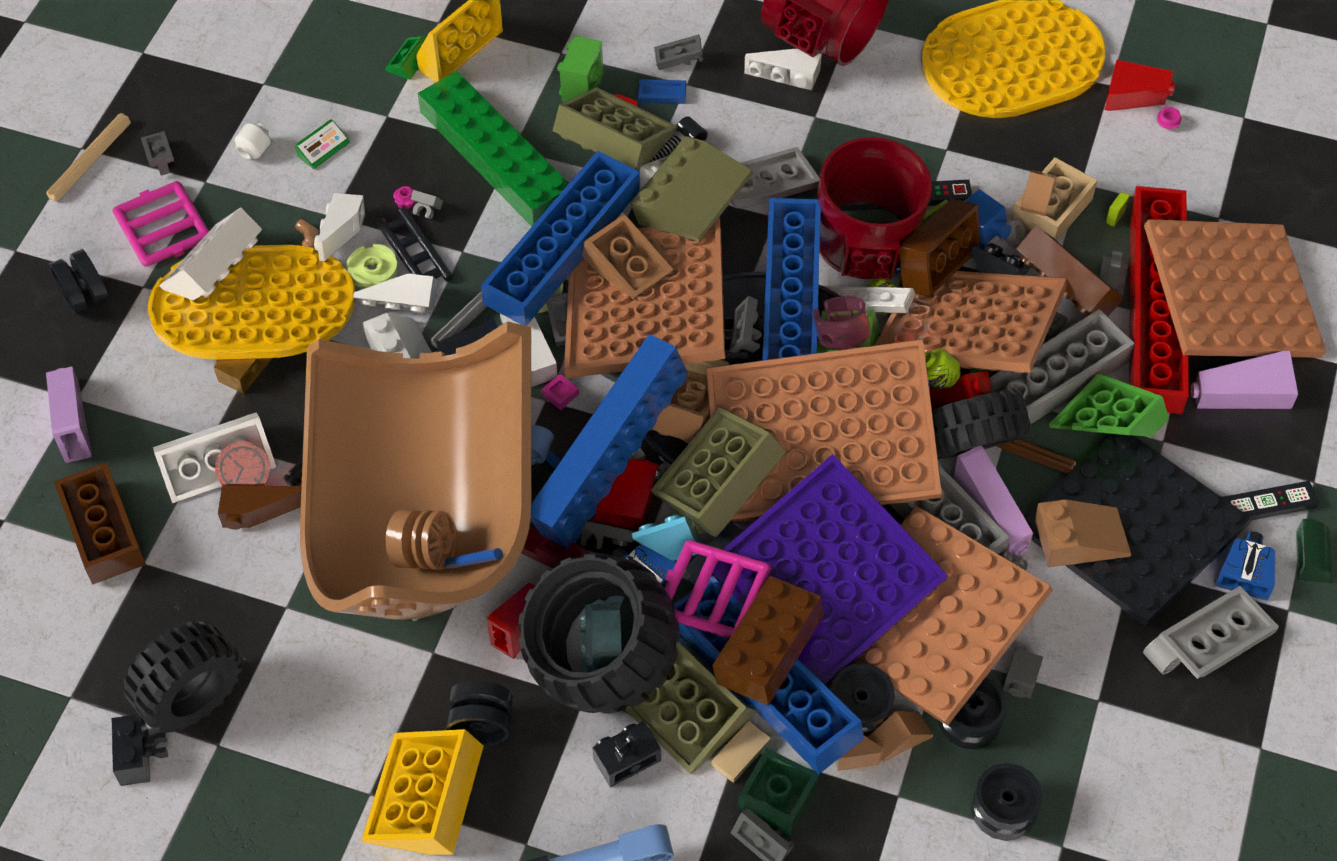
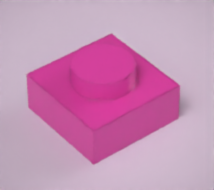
(560, 391)

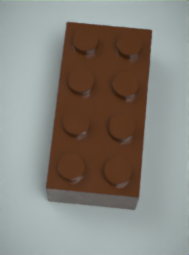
(939, 247)
(1053, 260)
(99, 523)
(768, 640)

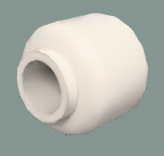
(252, 140)

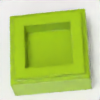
(1117, 209)

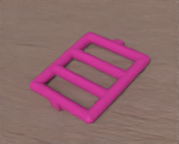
(139, 243)
(713, 555)

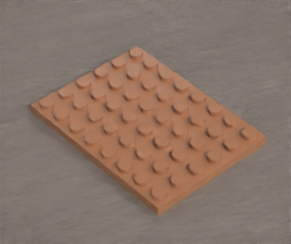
(681, 309)
(849, 403)

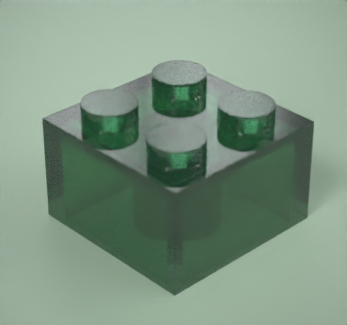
(778, 791)

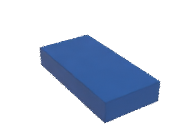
(662, 91)

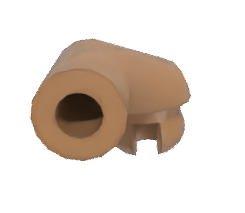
(309, 232)

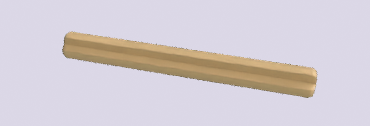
(88, 157)

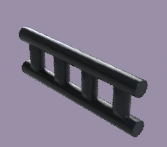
(416, 237)

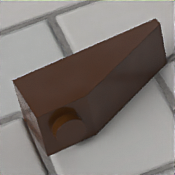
(255, 504)

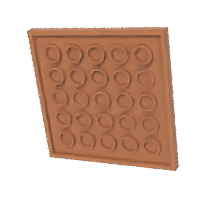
(1233, 289)
(982, 319)
(962, 626)

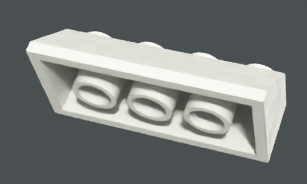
(213, 256)
(395, 335)
(191, 460)

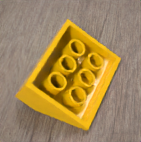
(459, 38)
(424, 791)

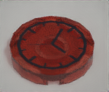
(242, 465)

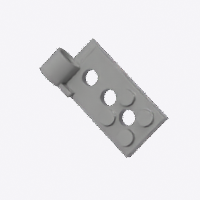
(781, 184)
(1176, 642)

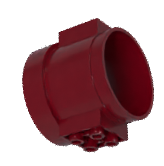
(825, 26)
(874, 173)

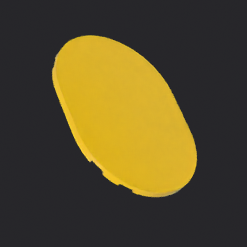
(1013, 57)
(264, 308)

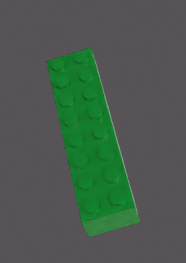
(492, 146)

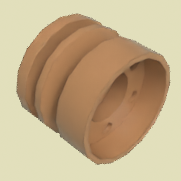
(420, 539)

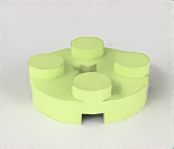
(362, 257)

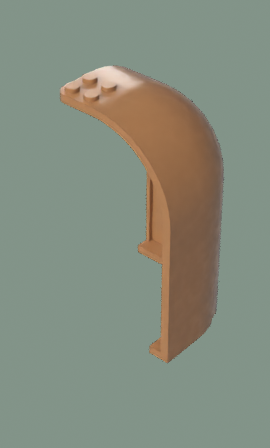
(421, 439)

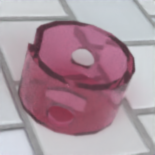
(842, 328)

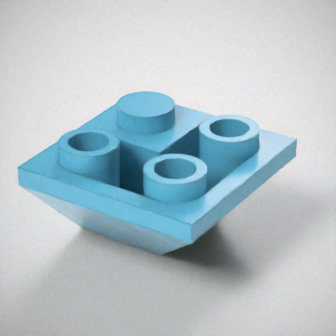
(668, 537)

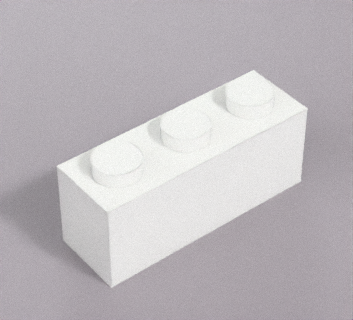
(542, 361)

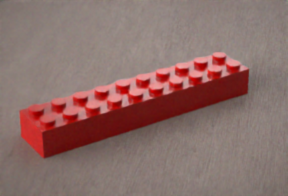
(1157, 354)

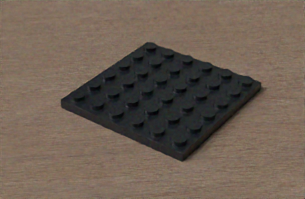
(1167, 518)

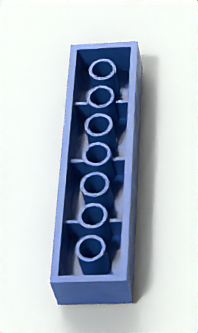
(557, 238)
(791, 278)
(608, 441)
(802, 708)

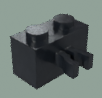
(133, 748)
(626, 753)

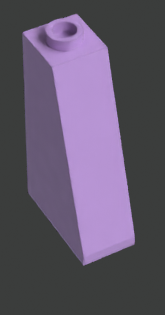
(1248, 384)
(68, 415)
(984, 485)

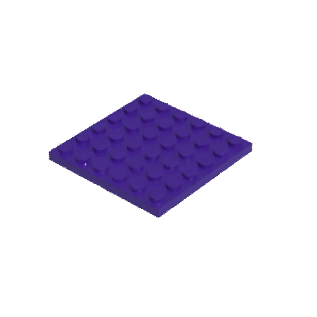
(848, 551)

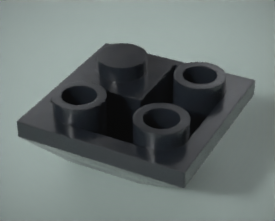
(992, 260)

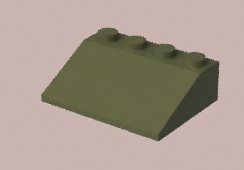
(612, 127)
(690, 190)
(718, 471)
(691, 711)

